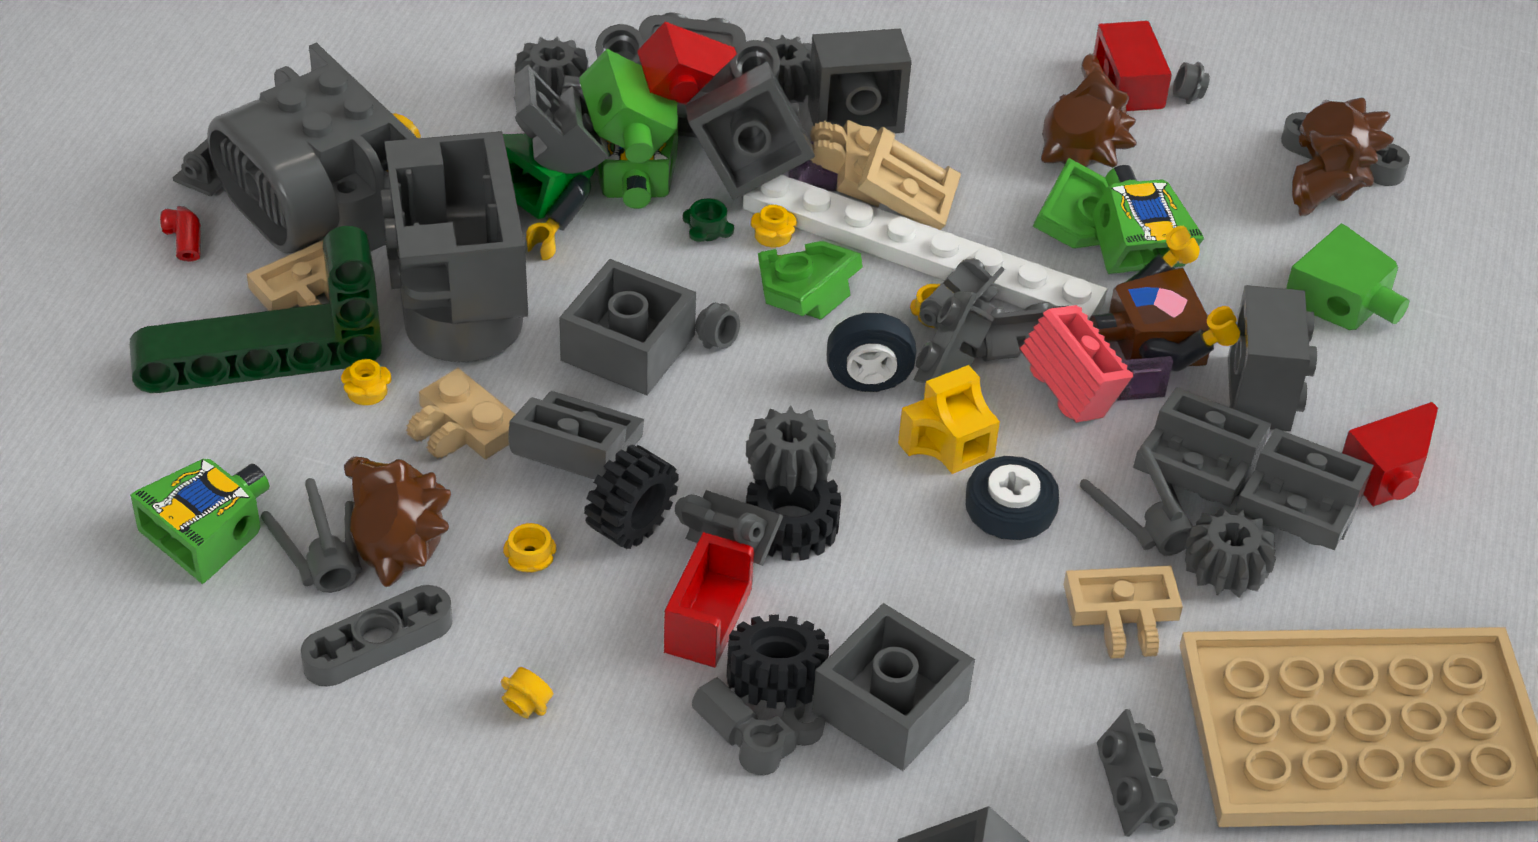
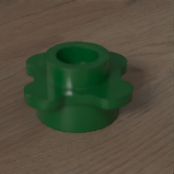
(707, 220)

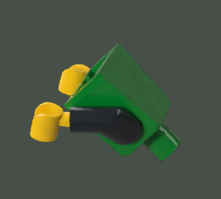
(544, 193)

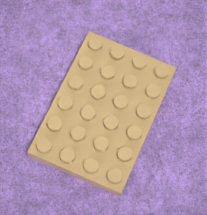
(1363, 726)

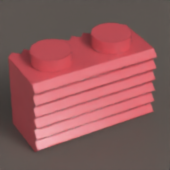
(1075, 363)

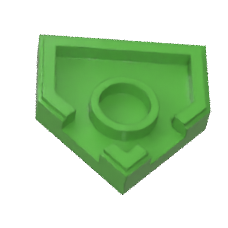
(1070, 206)
(808, 280)

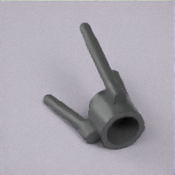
(1165, 520)
(330, 562)

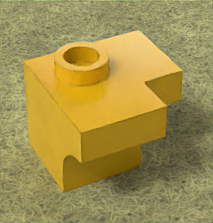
(951, 422)

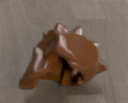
(1088, 121)
(1343, 147)
(395, 515)

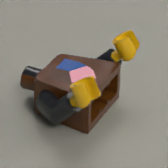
(1161, 313)

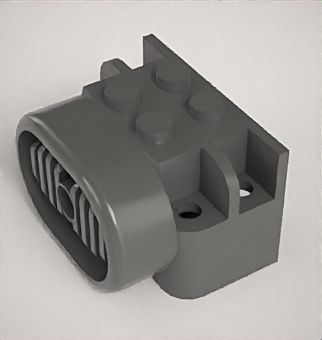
(307, 155)
(455, 244)

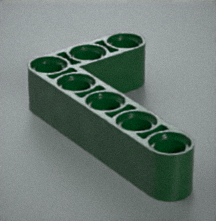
(270, 341)

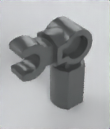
(760, 741)

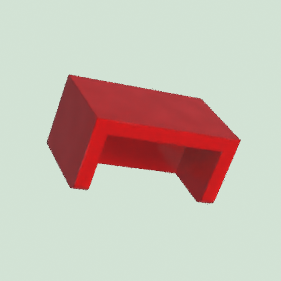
(1134, 63)
(708, 599)

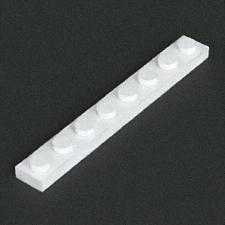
(920, 245)

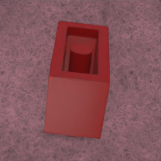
(681, 62)
(1396, 449)

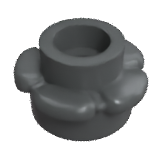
(1191, 82)
(717, 326)

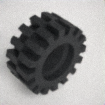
(631, 496)
(801, 532)
(775, 660)

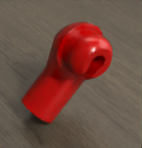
(187, 230)

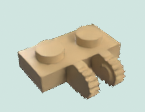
(845, 153)
(291, 279)
(460, 414)
(1121, 597)

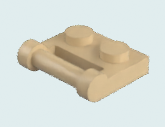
(908, 181)

